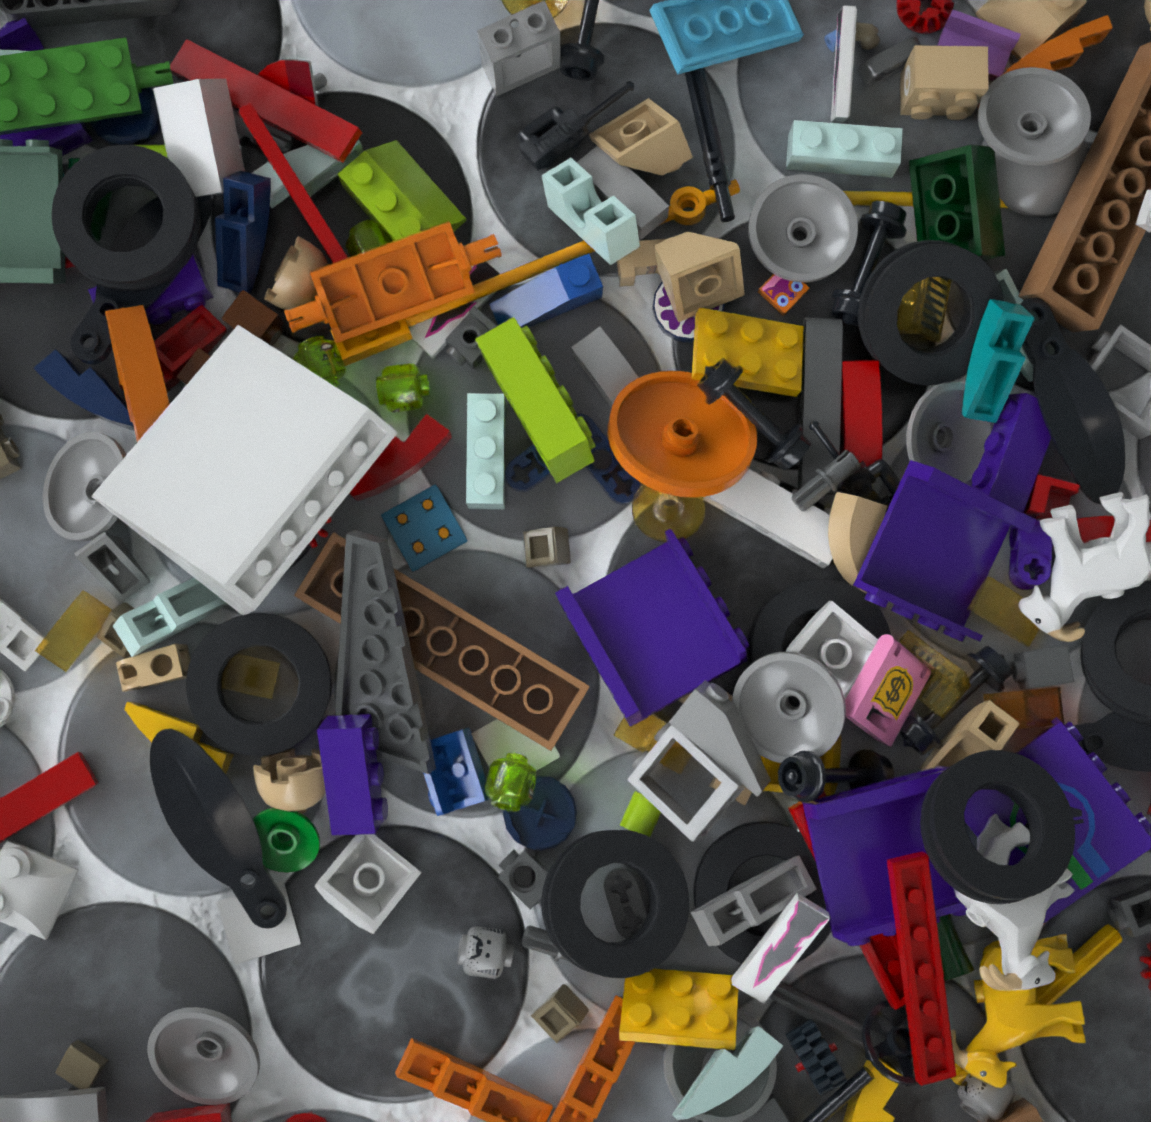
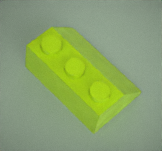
(397, 192)

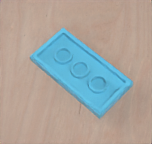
(722, 30)

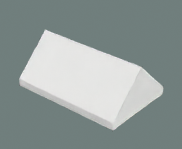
(200, 132)

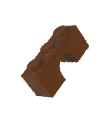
(248, 314)

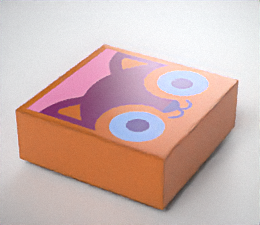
(782, 293)

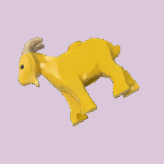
(1017, 1016)

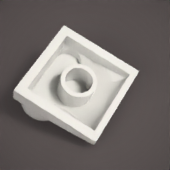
(836, 643)
(367, 881)
(32, 888)

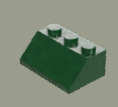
(959, 199)

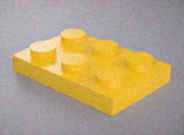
(764, 349)
(680, 1009)

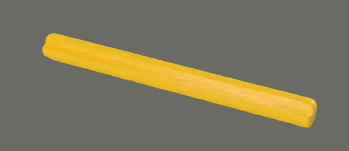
(1084, 959)

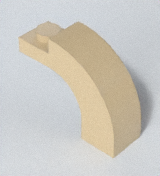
(852, 531)
(979, 730)

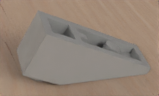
(718, 731)

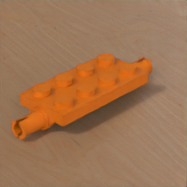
(392, 282)

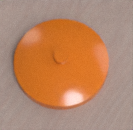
(677, 440)

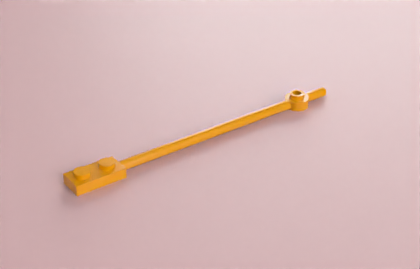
(398, 332)

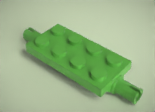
(73, 85)

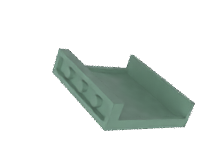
(26, 198)

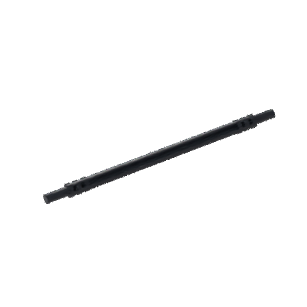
(710, 142)

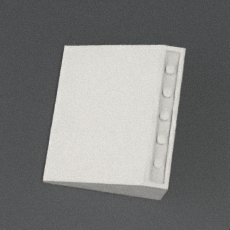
(244, 468)

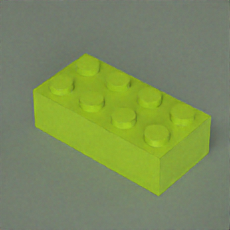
(537, 398)

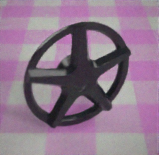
(896, 1044)

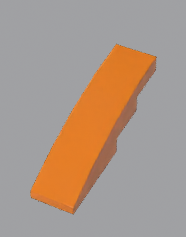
(1066, 48)
(137, 366)
(596, 1070)
(469, 1086)

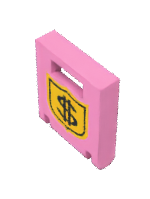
(891, 685)

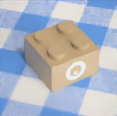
(943, 81)

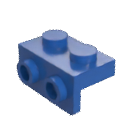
(458, 773)

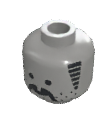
(484, 952)
(984, 1100)

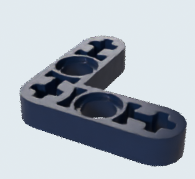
(601, 443)

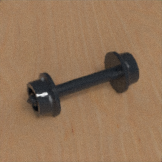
(579, 58)
(884, 221)
(787, 447)
(988, 669)
(805, 774)

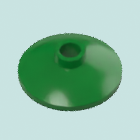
(288, 851)

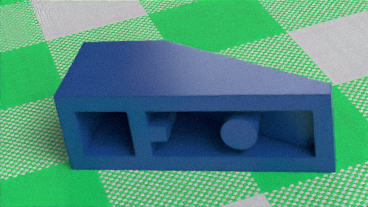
(550, 294)

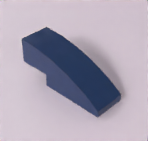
(242, 230)
(85, 389)

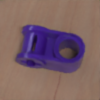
(1031, 550)

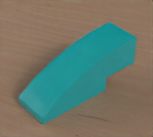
(995, 360)

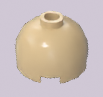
(293, 276)
(290, 780)

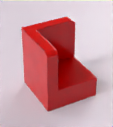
(1047, 495)

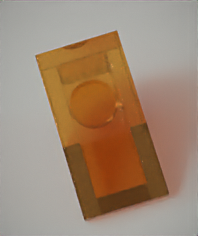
(1030, 707)

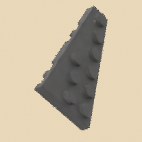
(376, 656)

